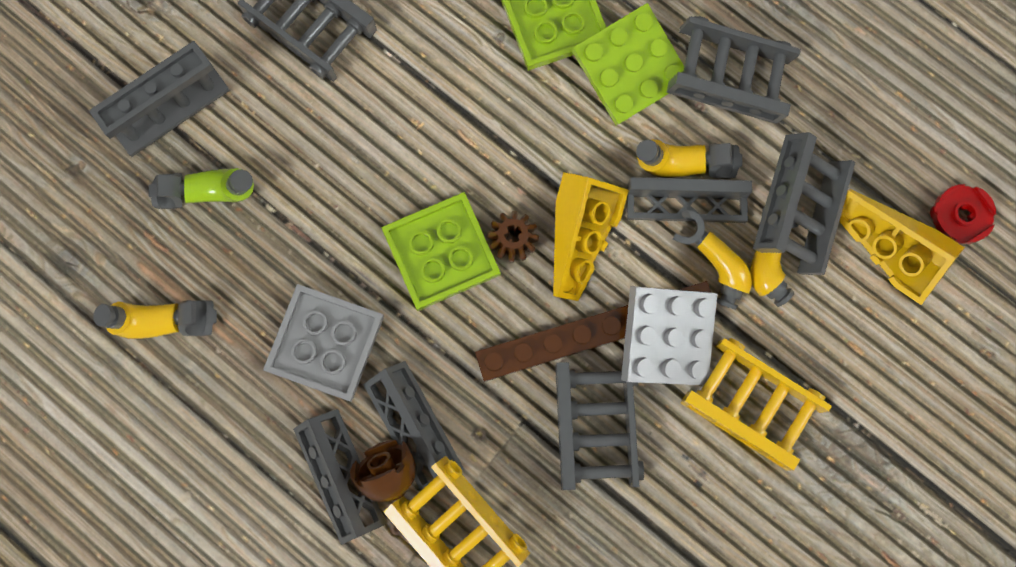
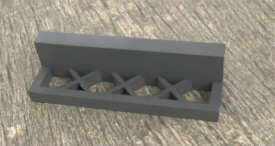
(691, 189)
(417, 418)
(333, 477)

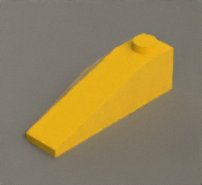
(583, 220)
(903, 247)

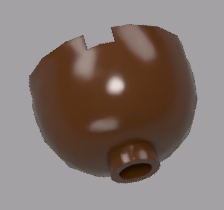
(385, 471)

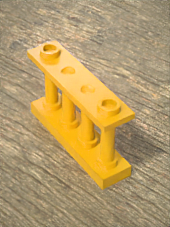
(755, 434)
(426, 537)

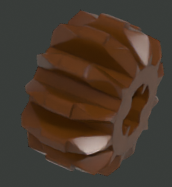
(524, 241)

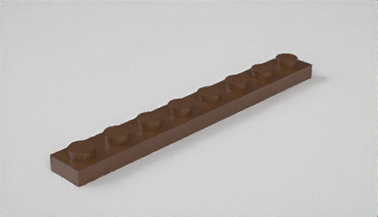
(558, 342)

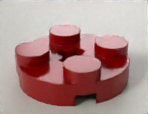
(980, 219)

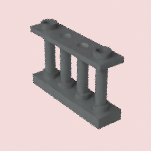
(357, 22)
(714, 91)
(160, 99)
(784, 199)
(572, 441)

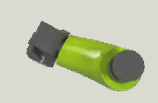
(205, 186)

